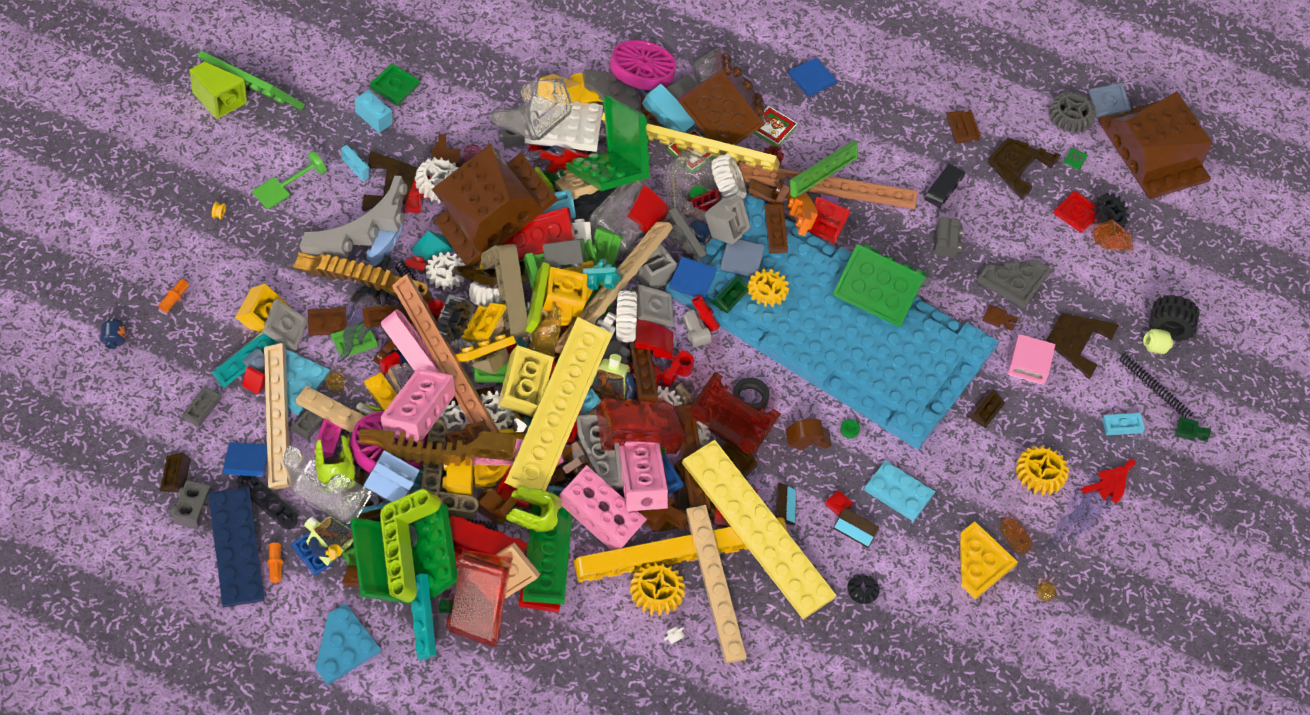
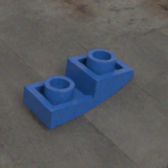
(304, 552)

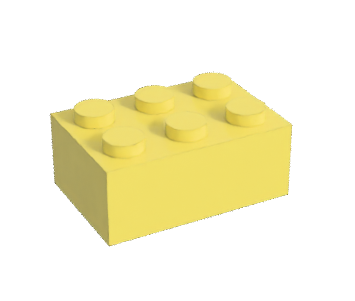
(525, 380)

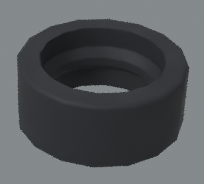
(757, 385)

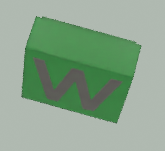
(1075, 158)

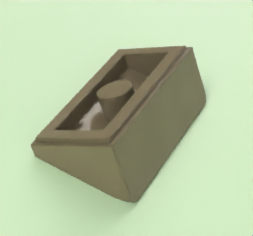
(492, 361)

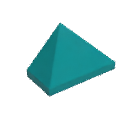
(431, 245)

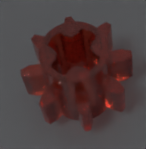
(776, 151)

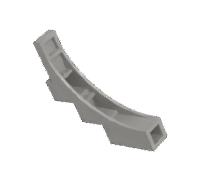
(362, 231)

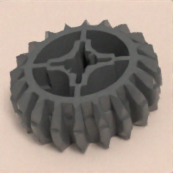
(1071, 116)

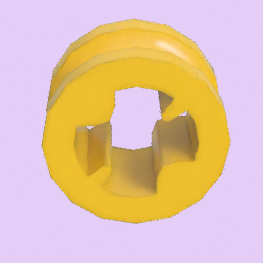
(218, 210)

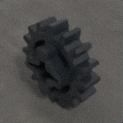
(1112, 209)
(454, 319)

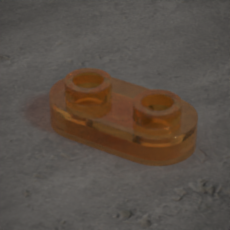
(1015, 535)

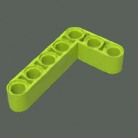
(396, 539)

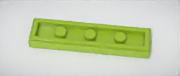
(537, 297)

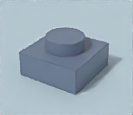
(255, 360)

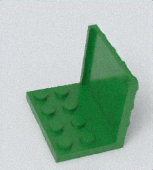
(626, 146)
(880, 284)
(431, 555)

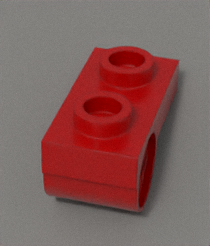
(677, 368)

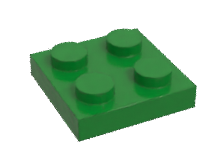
(394, 84)

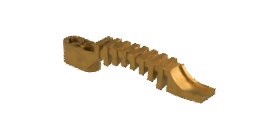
(352, 270)
(487, 445)

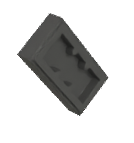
(201, 406)
(307, 424)

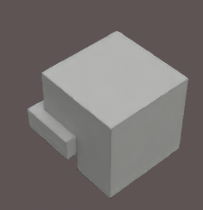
(728, 220)
(658, 269)

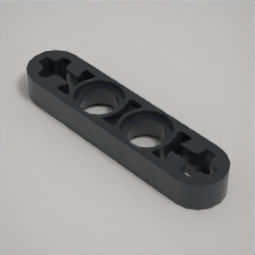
(270, 498)

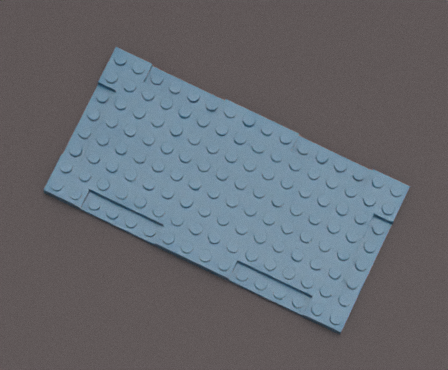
(884, 372)

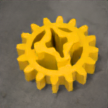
(768, 287)

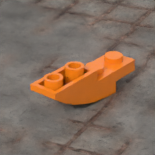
(803, 210)

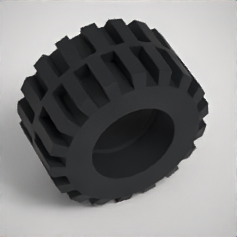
(1176, 316)

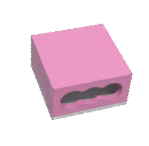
(1031, 359)

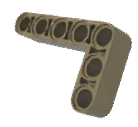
(506, 262)
(434, 476)

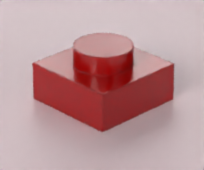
(417, 262)
(389, 361)
(838, 503)

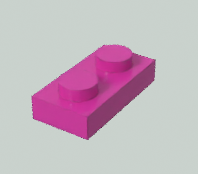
(329, 438)

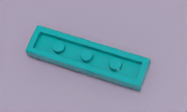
(234, 366)
(423, 620)

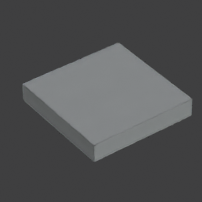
(654, 306)
(285, 325)

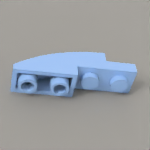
(382, 246)

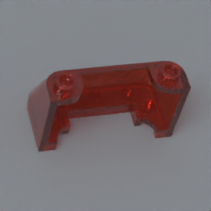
(732, 416)
(639, 422)
(479, 597)

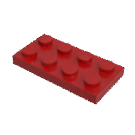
(544, 229)

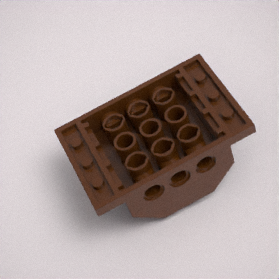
(1160, 145)
(489, 202)

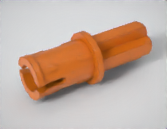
(173, 296)
(275, 562)

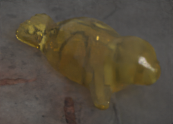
(547, 333)

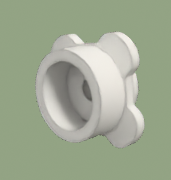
(675, 634)

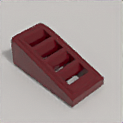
(706, 200)

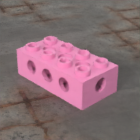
(419, 404)
(641, 494)
(601, 497)

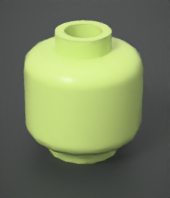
(1158, 341)

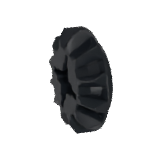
(857, 593)

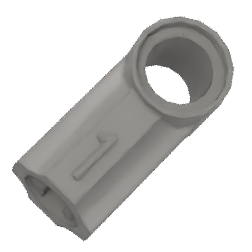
(697, 332)

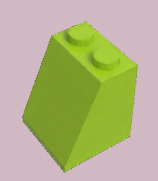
(217, 89)

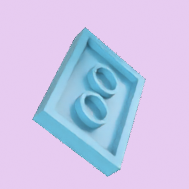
(899, 491)

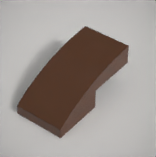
(466, 435)

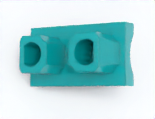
(602, 273)

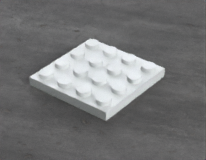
(577, 130)

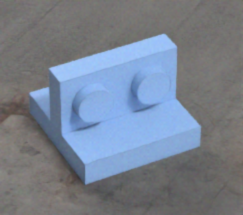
(391, 477)

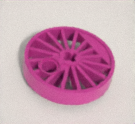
(642, 64)
(374, 422)

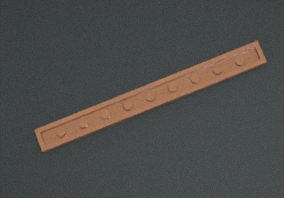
(837, 187)
(442, 352)

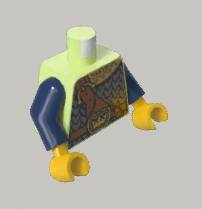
(614, 380)
(328, 538)

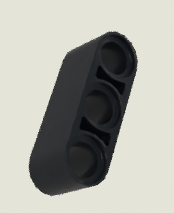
(944, 185)

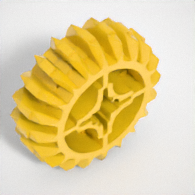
(1030, 470)
(642, 582)

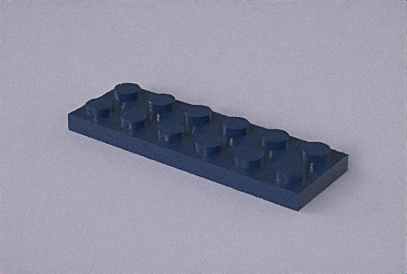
(236, 547)

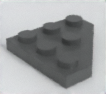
(608, 84)
(684, 235)
(1015, 280)

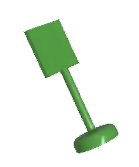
(273, 191)

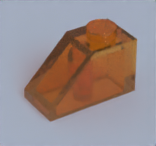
(1112, 236)

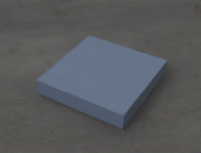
(1109, 100)
(742, 257)

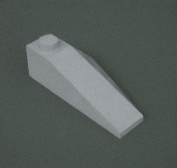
(605, 462)

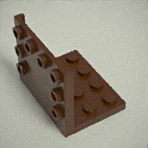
(725, 103)

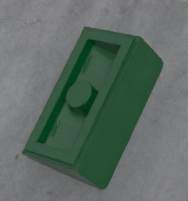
(730, 294)

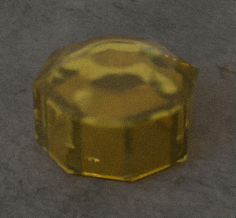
(335, 382)
(1046, 591)

